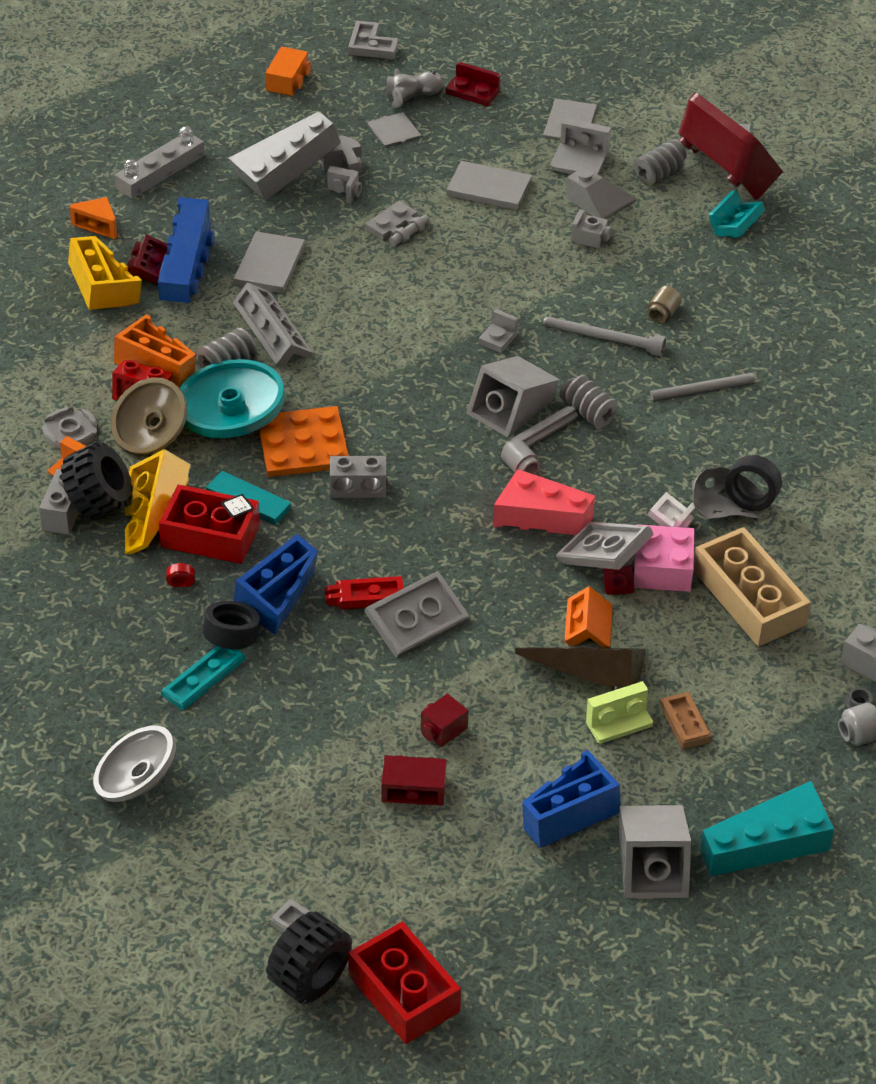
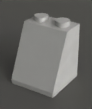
(510, 394)
(655, 851)

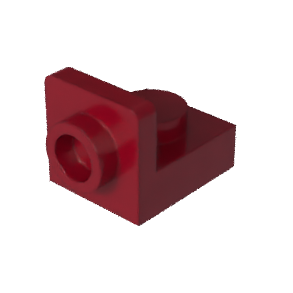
(619, 580)

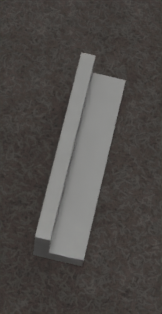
(271, 324)

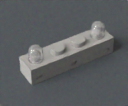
(159, 164)

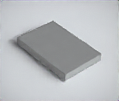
(489, 185)
(269, 261)
(604, 545)
(417, 614)

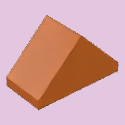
(94, 216)

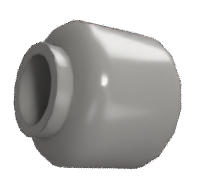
(858, 724)

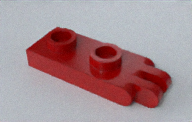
(361, 592)

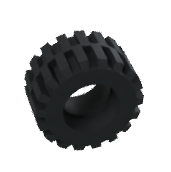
(96, 481)
(309, 957)

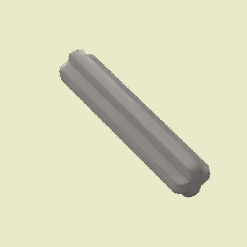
(548, 426)

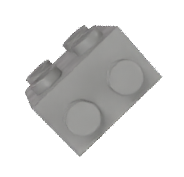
(581, 146)

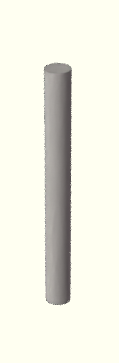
(702, 386)

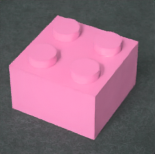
(665, 560)

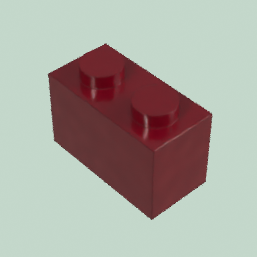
(413, 780)

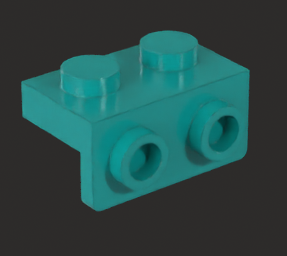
(733, 216)

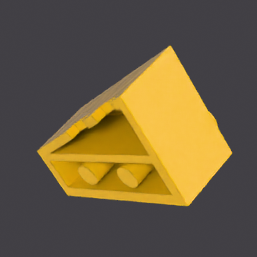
(100, 277)

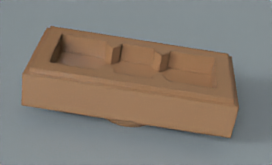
(685, 720)

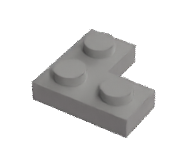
(368, 44)

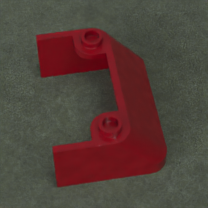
(729, 145)

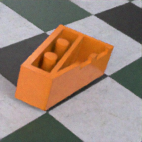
(153, 348)

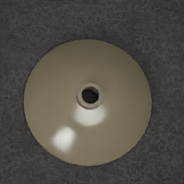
(141, 409)

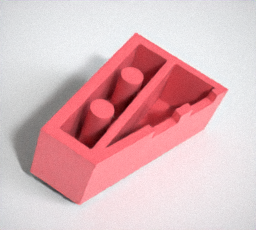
(543, 505)

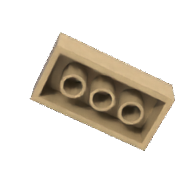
(751, 586)

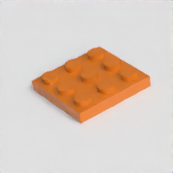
(302, 441)

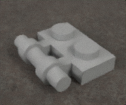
(392, 221)

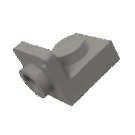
(344, 181)
(500, 332)

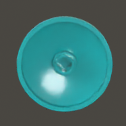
(232, 398)

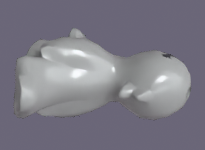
(405, 86)

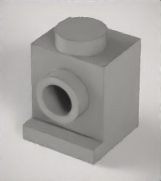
(590, 230)

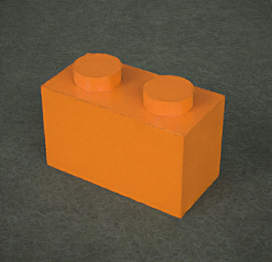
(287, 71)

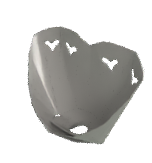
(709, 500)

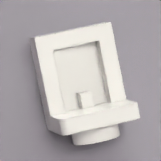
(671, 512)

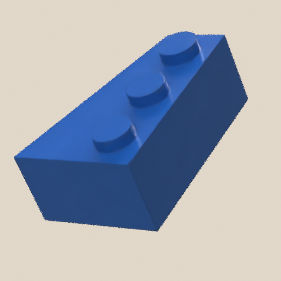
(277, 581)
(571, 802)

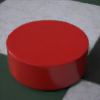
(180, 575)

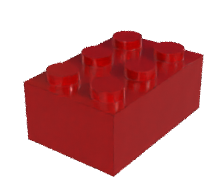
(202, 526)
(404, 982)

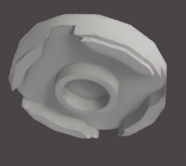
(61, 424)

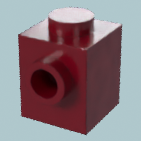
(444, 720)

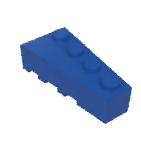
(186, 251)

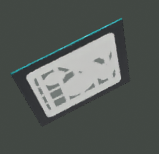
(237, 505)

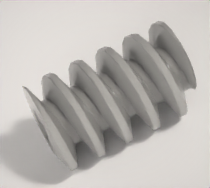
(660, 162)
(232, 346)
(589, 400)

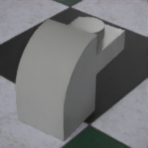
(345, 155)

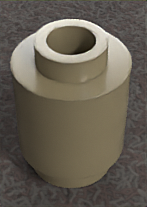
(664, 304)

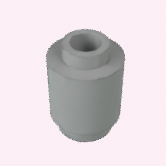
(520, 456)

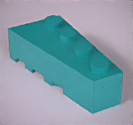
(769, 833)

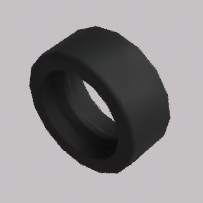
(742, 496)
(229, 636)

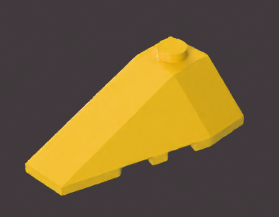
(153, 487)

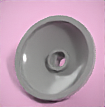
(135, 764)

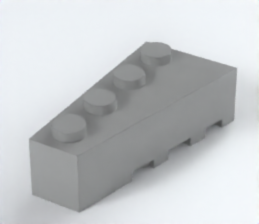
(285, 155)

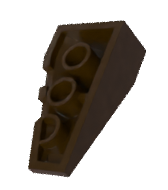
(601, 666)

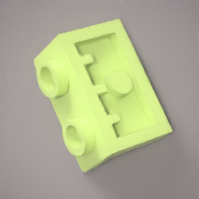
(618, 713)

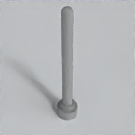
(652, 344)

